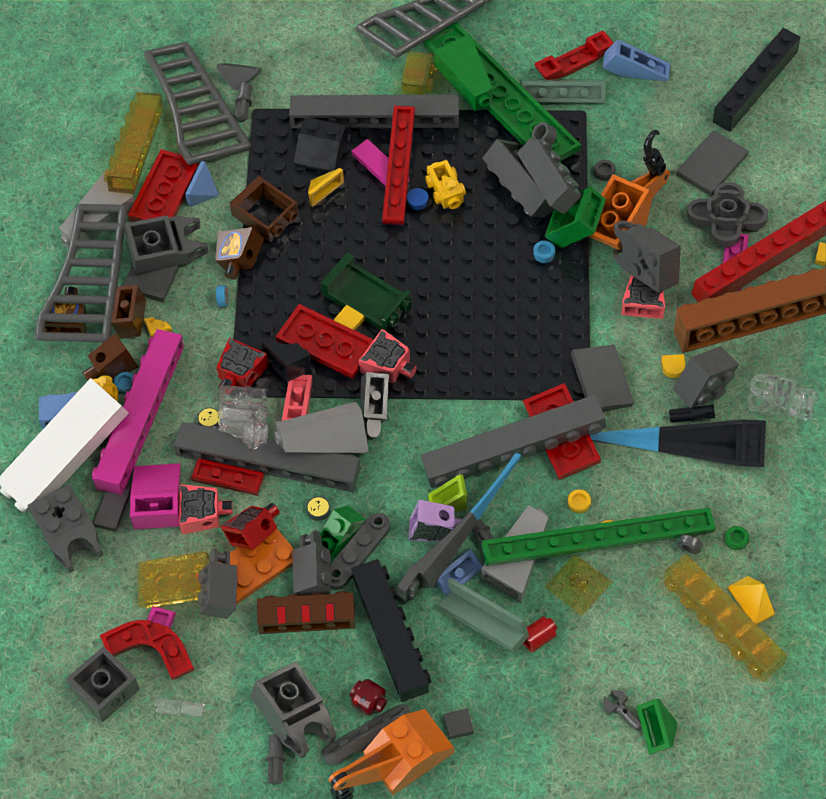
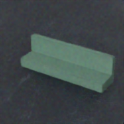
(566, 90)
(484, 616)

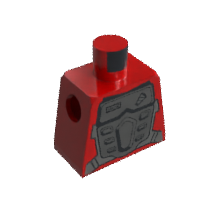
(240, 364)
(251, 526)

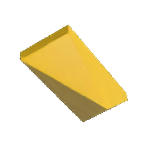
(324, 185)
(752, 598)

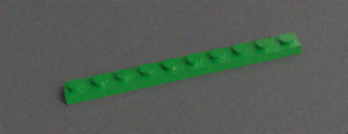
(597, 536)

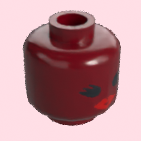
(368, 697)

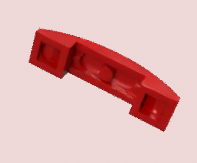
(575, 59)

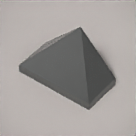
(236, 74)

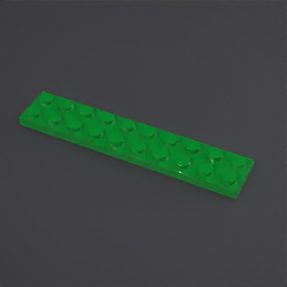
(511, 102)

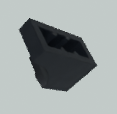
(287, 359)

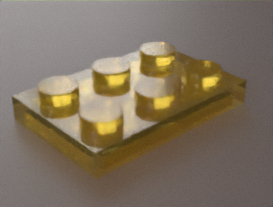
(170, 579)

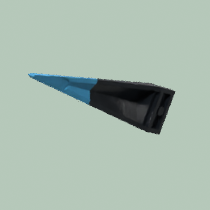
(722, 442)

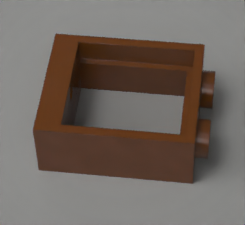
(251, 195)

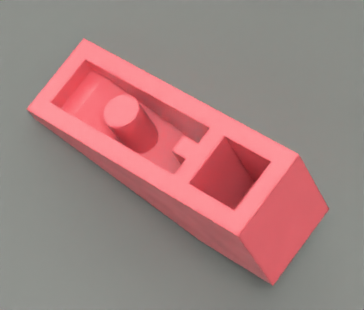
(298, 397)

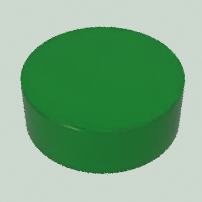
(736, 538)

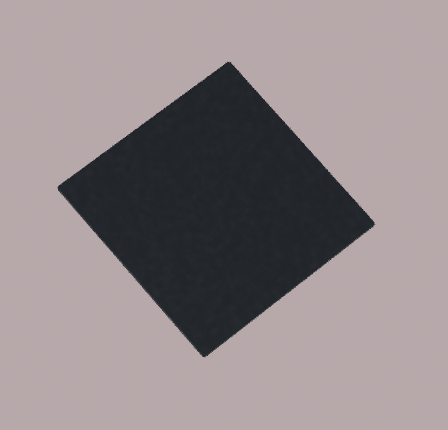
(482, 307)

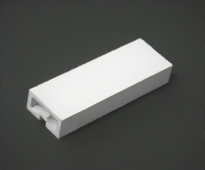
(62, 446)

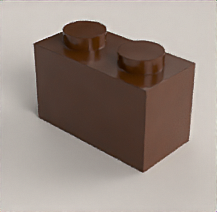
(128, 311)

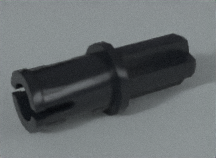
(693, 413)

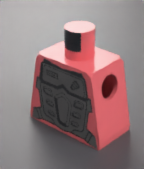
(642, 300)
(387, 357)
(201, 508)

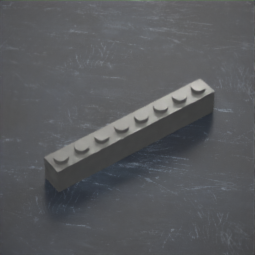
(375, 110)
(524, 437)
(320, 469)

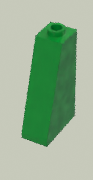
(465, 71)

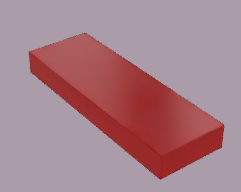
(227, 476)

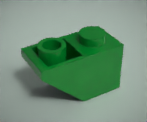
(340, 529)

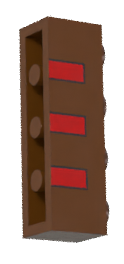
(305, 613)

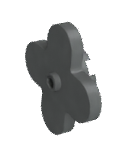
(727, 214)

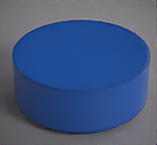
(417, 199)

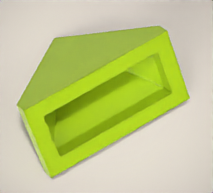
(452, 494)

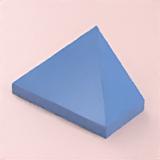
(201, 187)

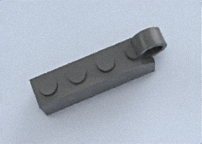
(547, 170)

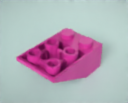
(155, 496)

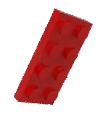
(164, 187)
(325, 340)
(568, 456)

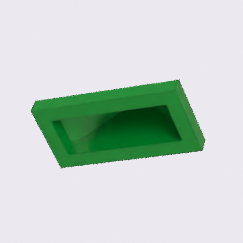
(657, 725)

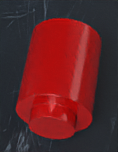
(540, 633)

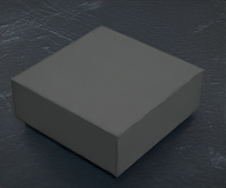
(458, 723)

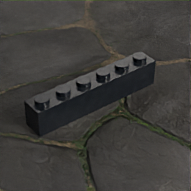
(756, 79)
(390, 630)

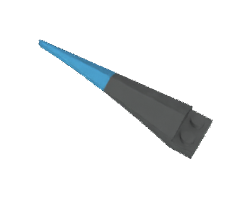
(432, 565)

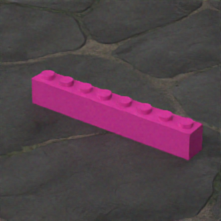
(142, 404)

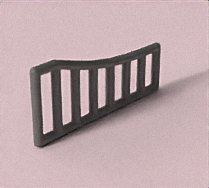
(426, 33)
(208, 87)
(64, 278)

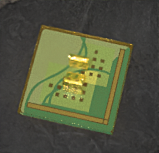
(578, 584)

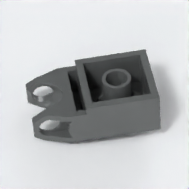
(162, 242)
(648, 255)
(64, 525)
(293, 708)

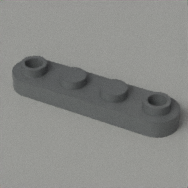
(359, 549)
(360, 737)

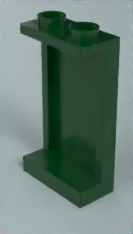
(365, 293)

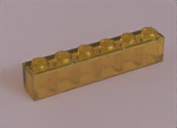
(134, 143)
(725, 618)

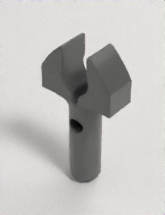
(621, 708)

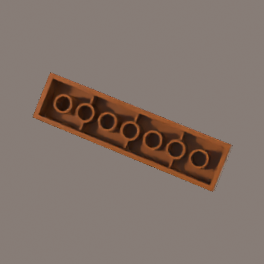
(751, 310)

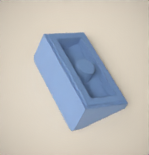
(461, 569)

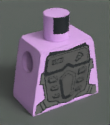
(431, 521)

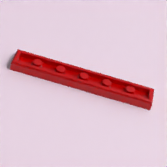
(398, 165)

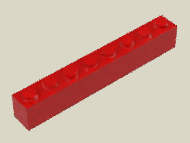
(763, 255)

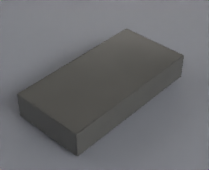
(112, 510)

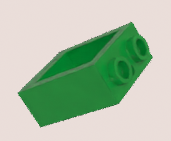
(586, 213)

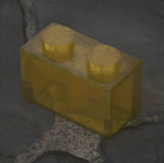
(418, 73)

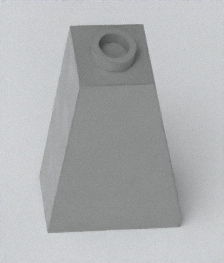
(96, 195)
(325, 431)
(515, 576)

